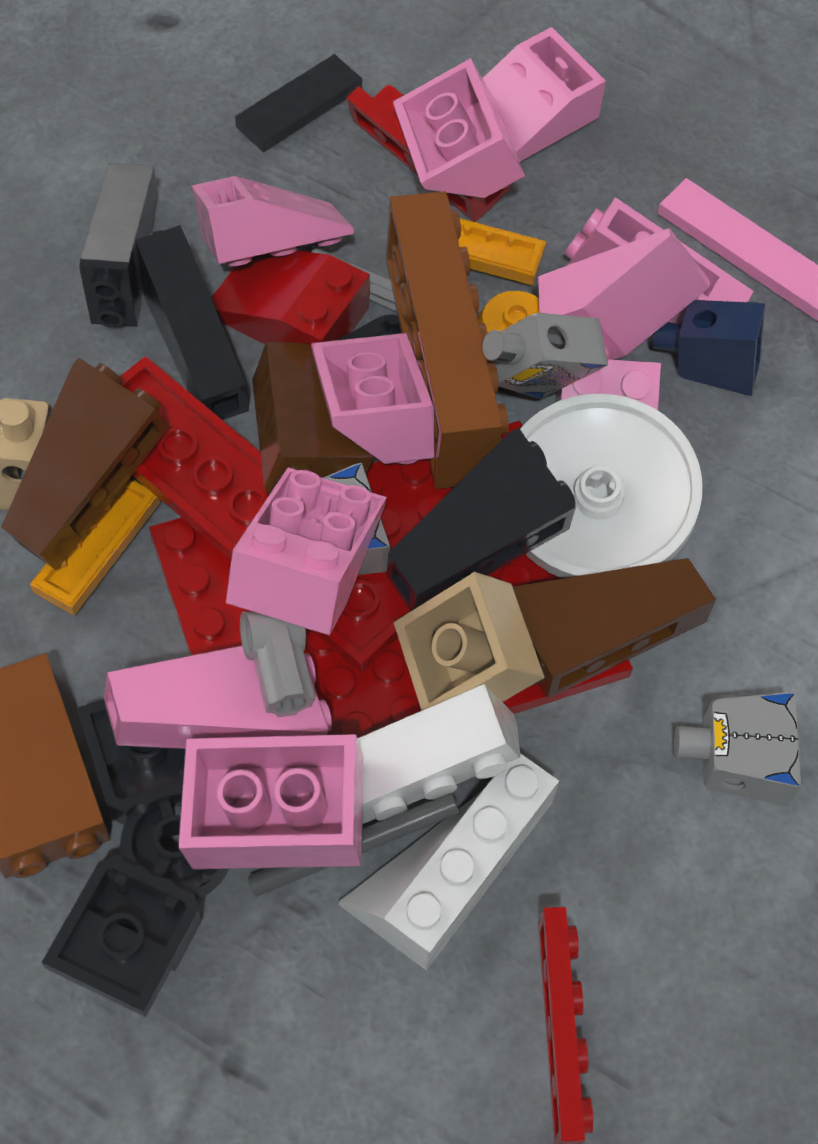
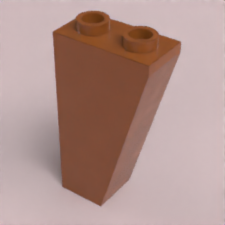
(43, 780)

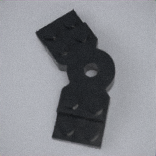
(139, 904)

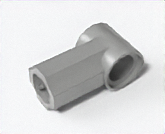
(278, 661)

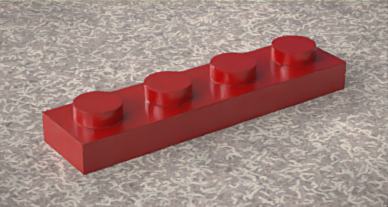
(566, 1053)

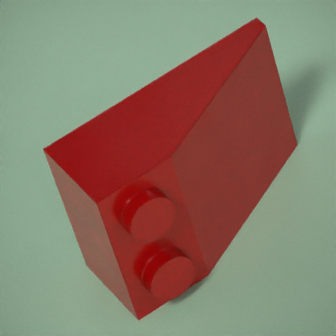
(293, 298)

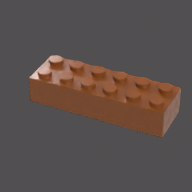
(441, 323)

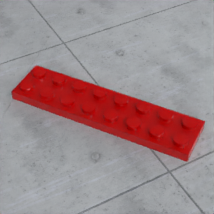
(218, 488)

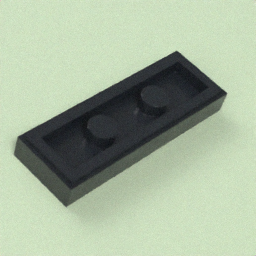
(298, 102)

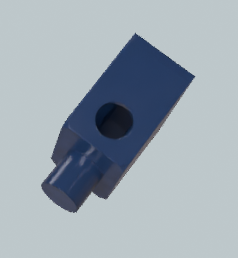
(717, 343)

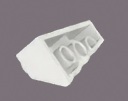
(436, 751)
(443, 875)

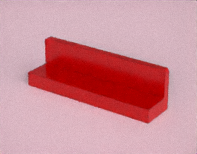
(380, 121)

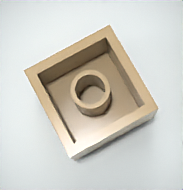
(468, 640)

